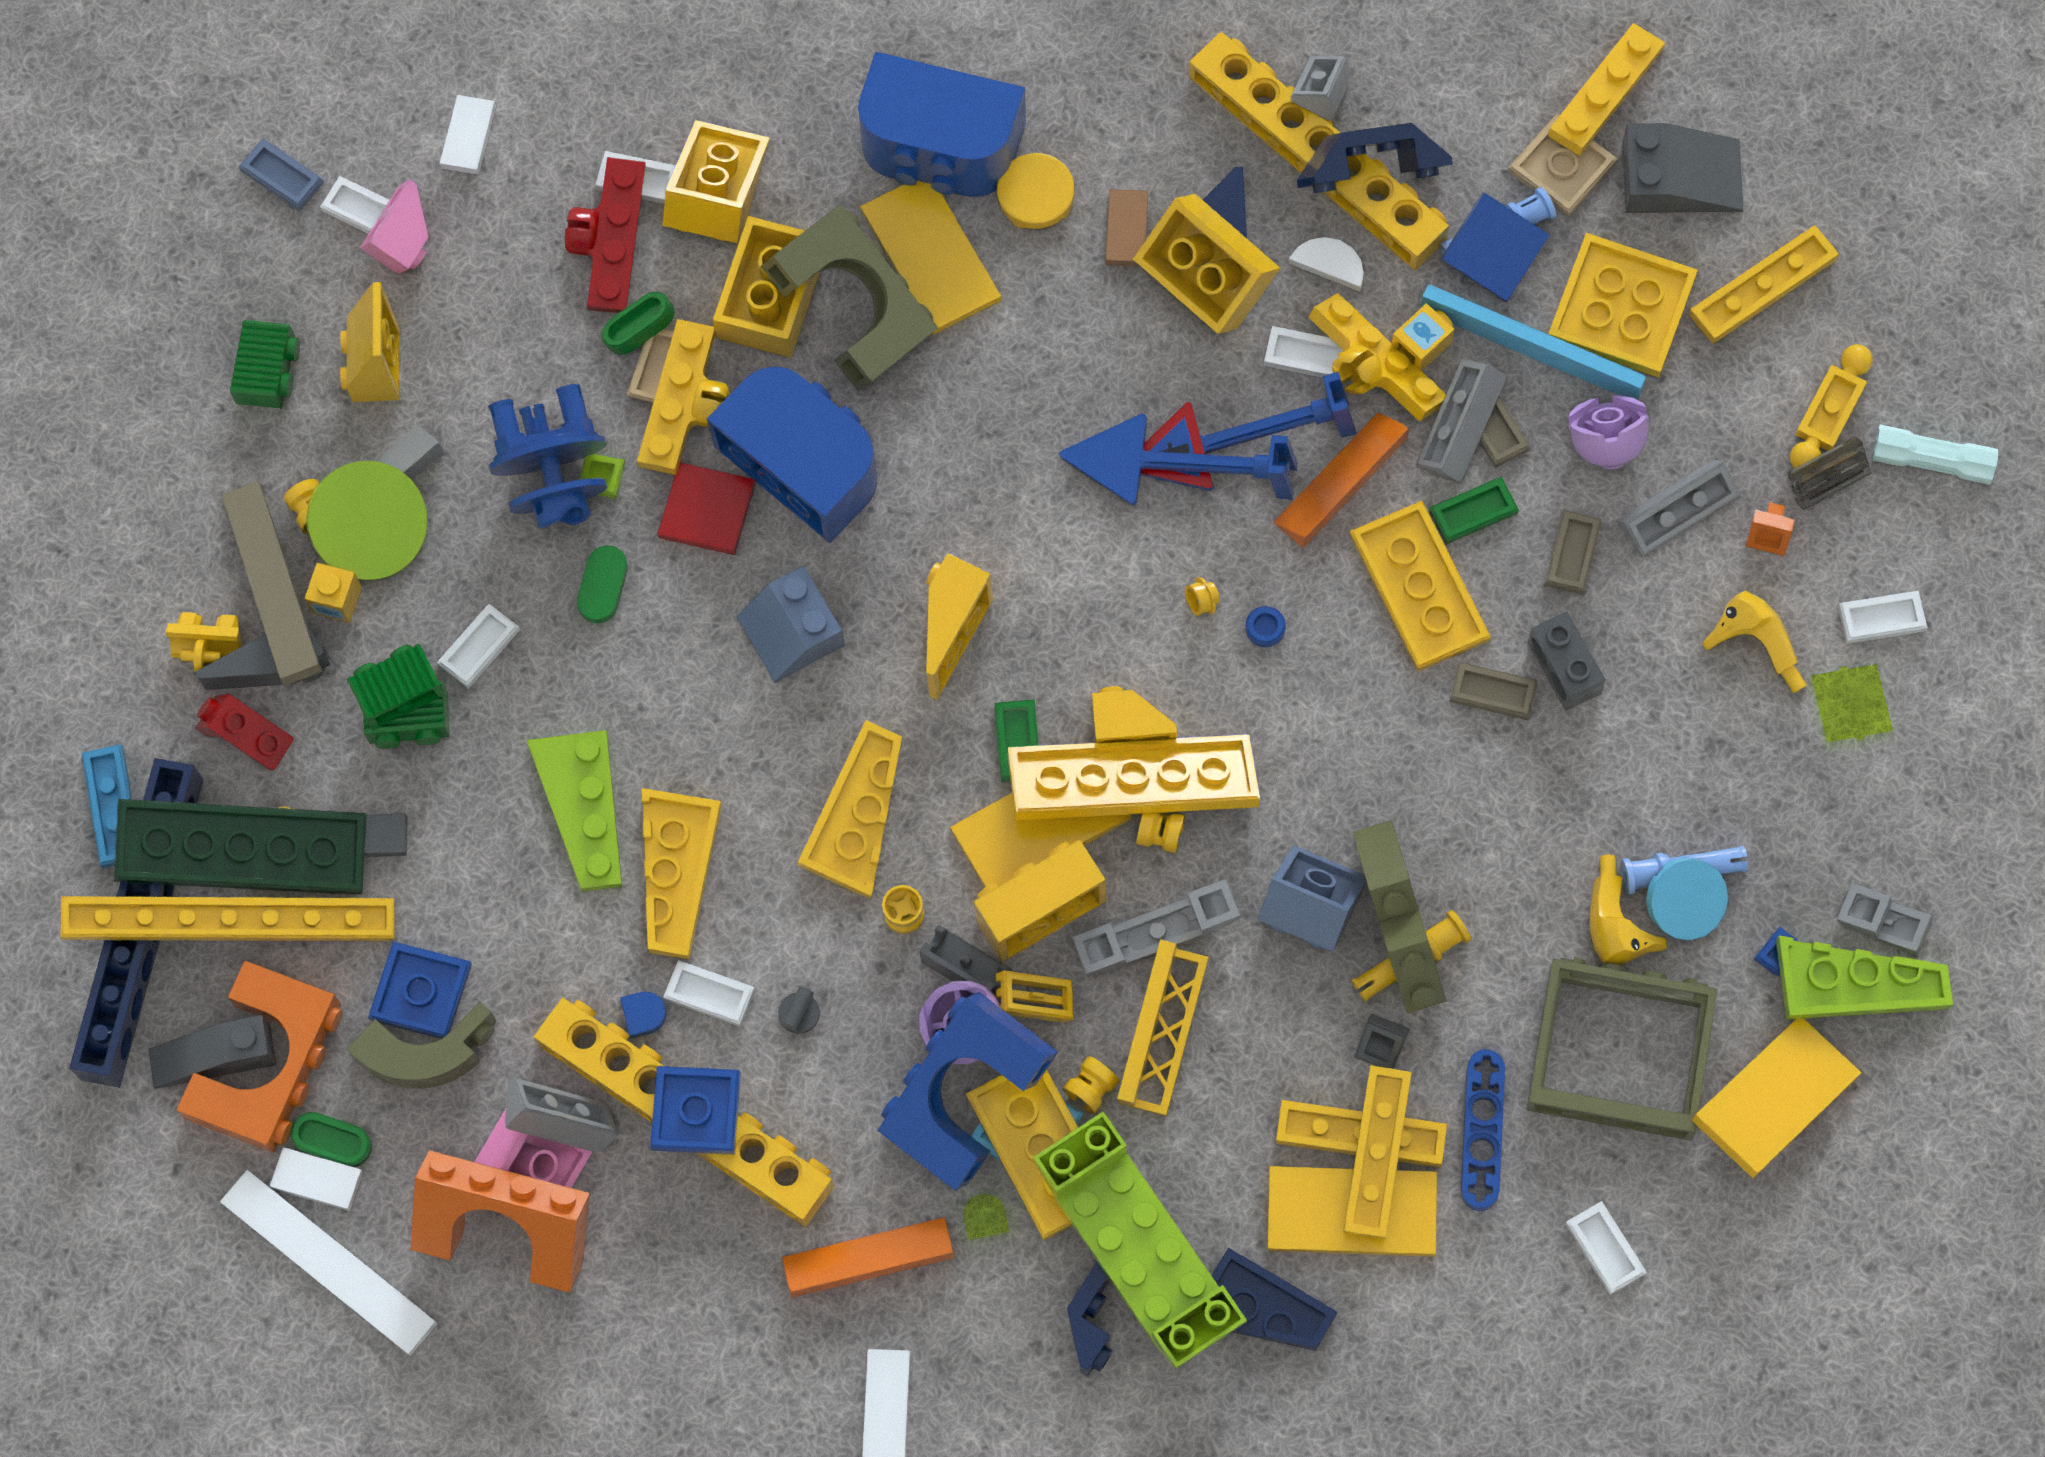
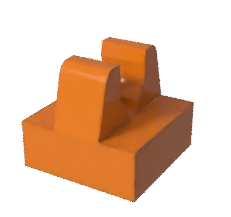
(1770, 530)

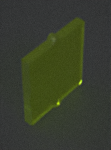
(1851, 703)

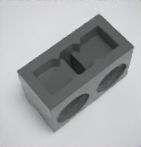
(1566, 661)

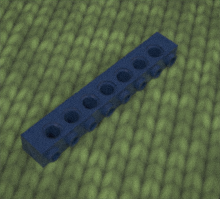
(127, 964)

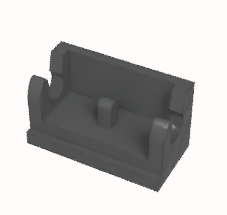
(961, 960)

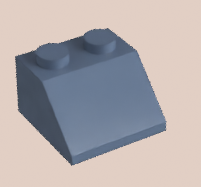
(791, 624)
(1312, 898)

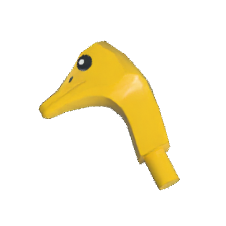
(1754, 617)
(1612, 935)

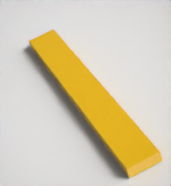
(226, 918)

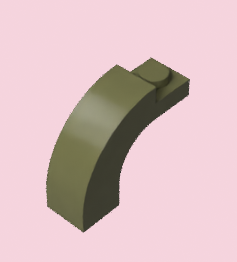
(425, 1064)

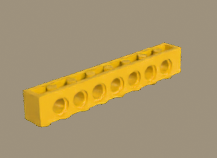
(1227, 56)
(559, 1039)

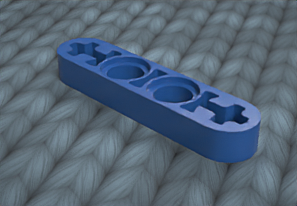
(1483, 1130)

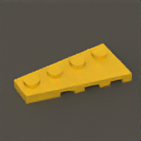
(852, 823)
(678, 853)

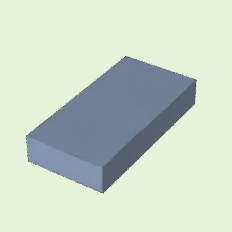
(281, 174)

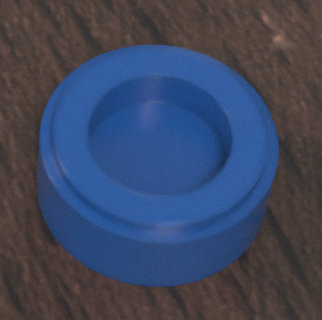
(1265, 626)

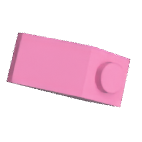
(399, 231)

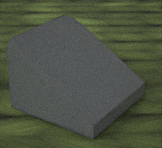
(1381, 1042)

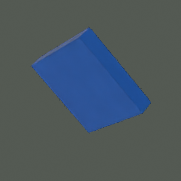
(1494, 246)
(420, 990)
(695, 1110)

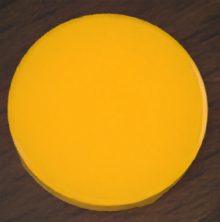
(1036, 191)

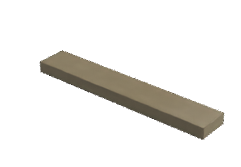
(271, 583)

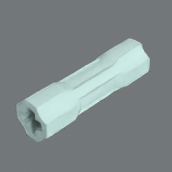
(1964, 460)

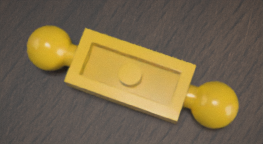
(1832, 405)

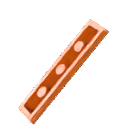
(1342, 478)
(868, 1257)

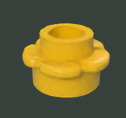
(1205, 593)

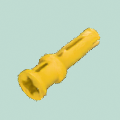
(1440, 937)

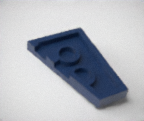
(1271, 1305)

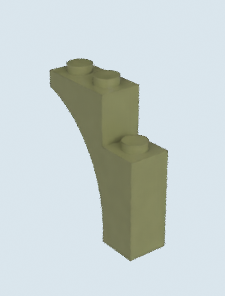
(1399, 916)

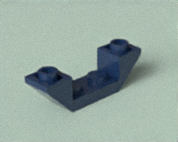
(1414, 150)
(1089, 1340)

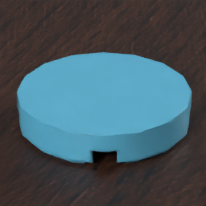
(1687, 898)

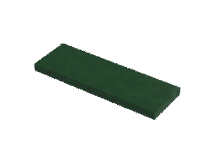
(239, 847)

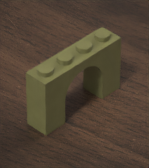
(842, 245)

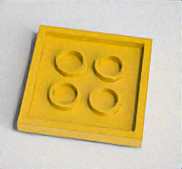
(1623, 304)

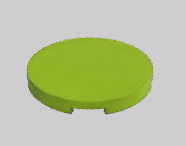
(367, 519)

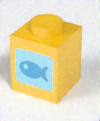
(1424, 336)
(333, 592)

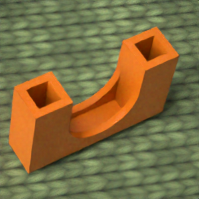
(263, 1113)
(546, 1211)

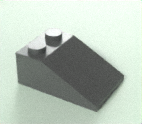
(1680, 170)

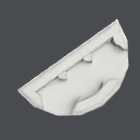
(1330, 260)

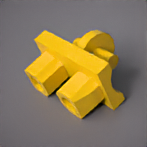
(203, 643)

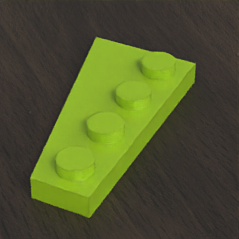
(581, 796)
(1846, 982)

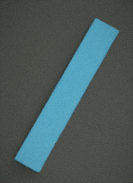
(1535, 343)

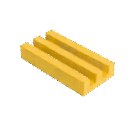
(1007, 996)

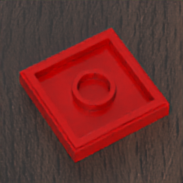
(706, 508)

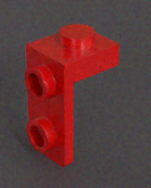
(243, 729)

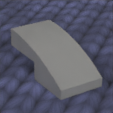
(1883, 920)

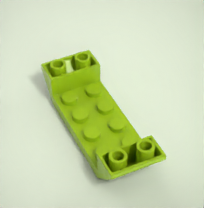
(1137, 1241)

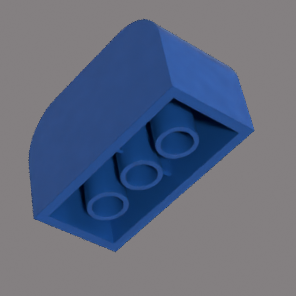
(939, 125)
(798, 447)

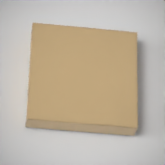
(1560, 171)

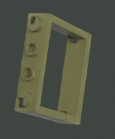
(1609, 1112)

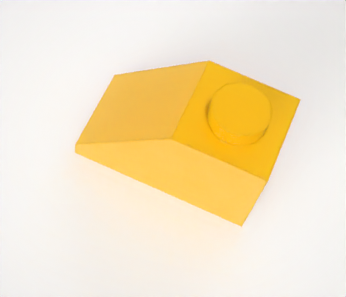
(1128, 717)

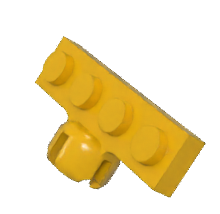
(1373, 360)
(682, 397)

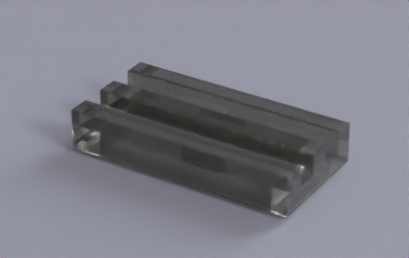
(1829, 468)

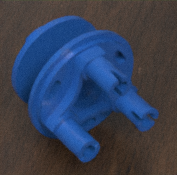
(546, 452)

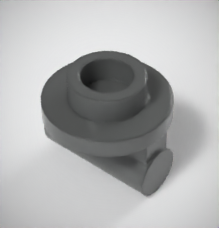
(799, 1011)

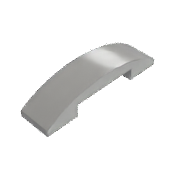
(1138, 938)

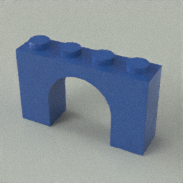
(918, 1117)

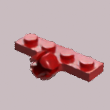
(609, 234)

